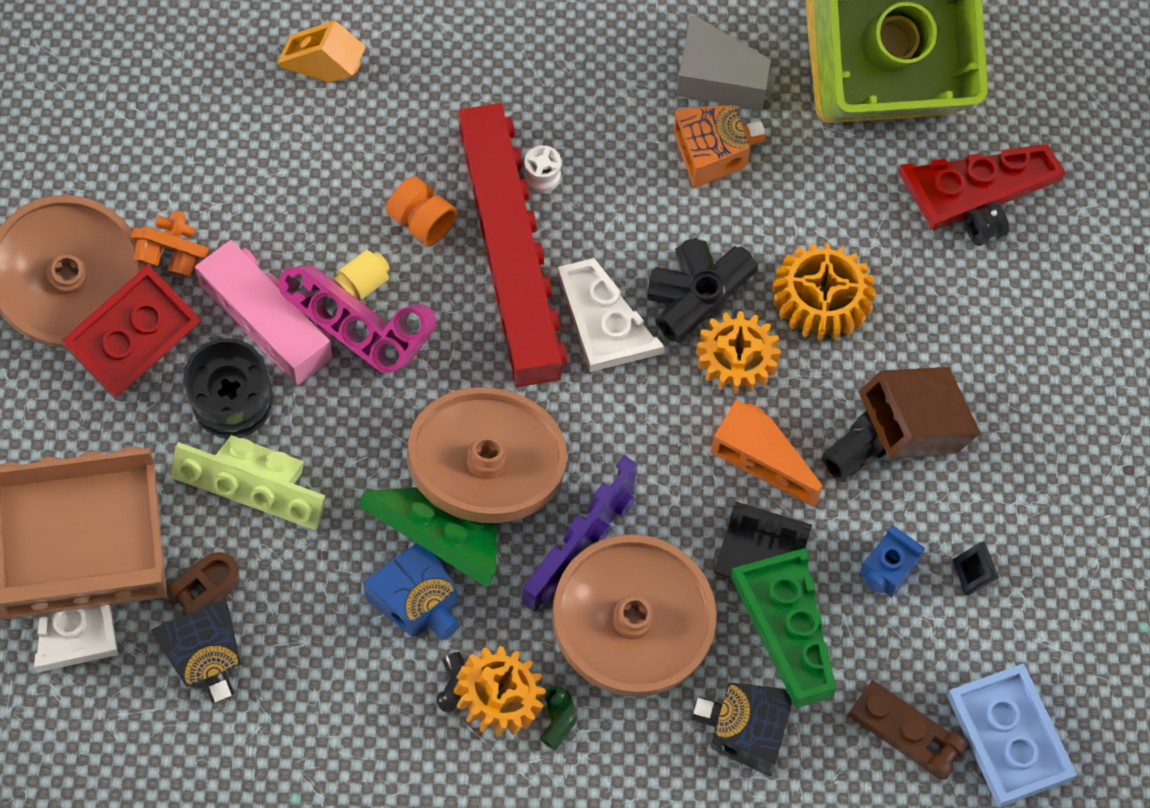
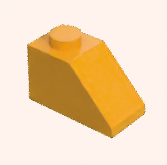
(323, 52)

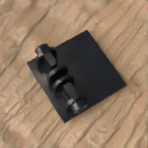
(758, 535)

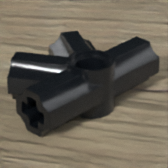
(697, 276)

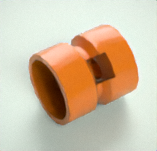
(417, 208)

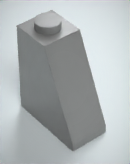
(722, 68)

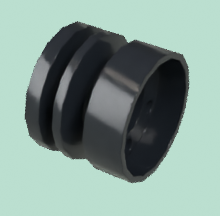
(222, 369)

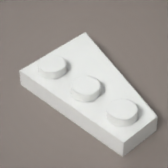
(602, 318)

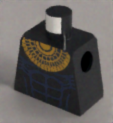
(202, 648)
(747, 724)

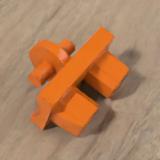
(184, 252)

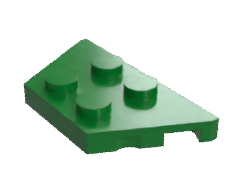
(457, 541)

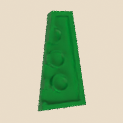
(786, 616)

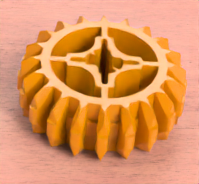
(843, 281)

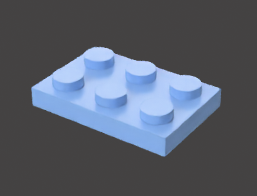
(1011, 735)

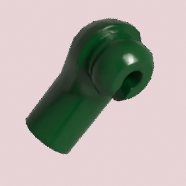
(562, 716)

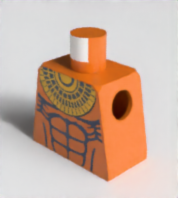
(714, 141)

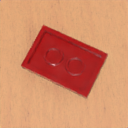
(131, 331)

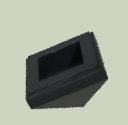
(975, 568)

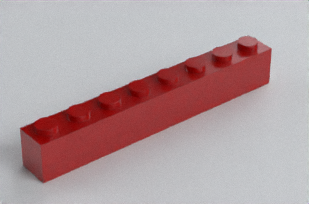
(510, 245)

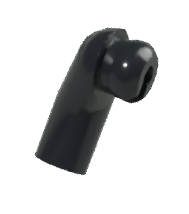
(448, 699)

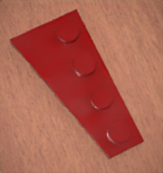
(954, 187)

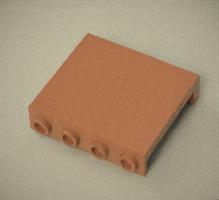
(79, 533)

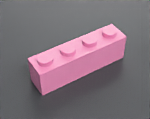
(263, 313)

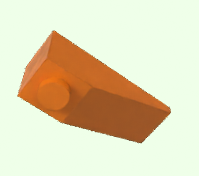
(760, 448)

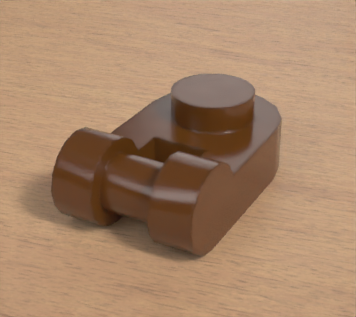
(214, 573)

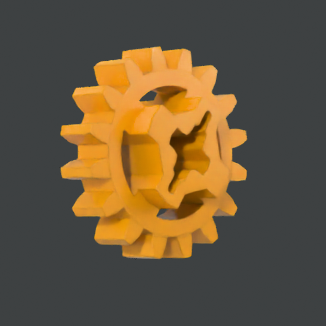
(720, 356)
(479, 691)

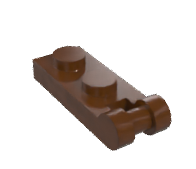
(907, 730)

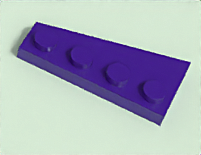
(582, 533)

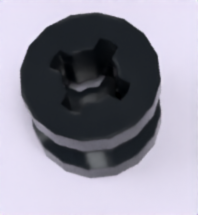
(986, 223)

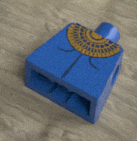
(415, 593)

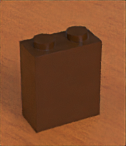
(919, 412)

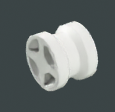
(538, 160)

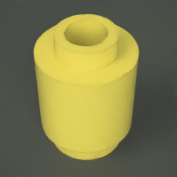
(363, 274)

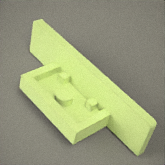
(251, 477)

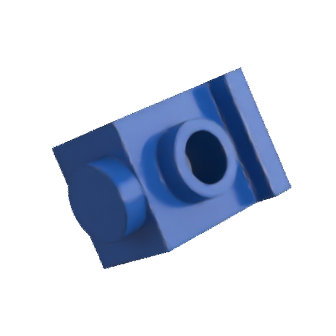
(898, 549)

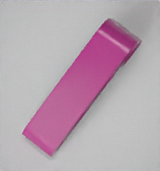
(350, 311)

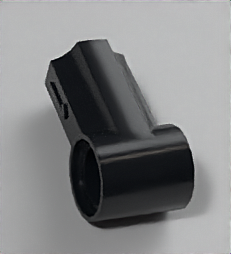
(854, 449)

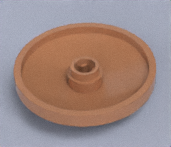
(61, 264)
(486, 455)
(634, 615)

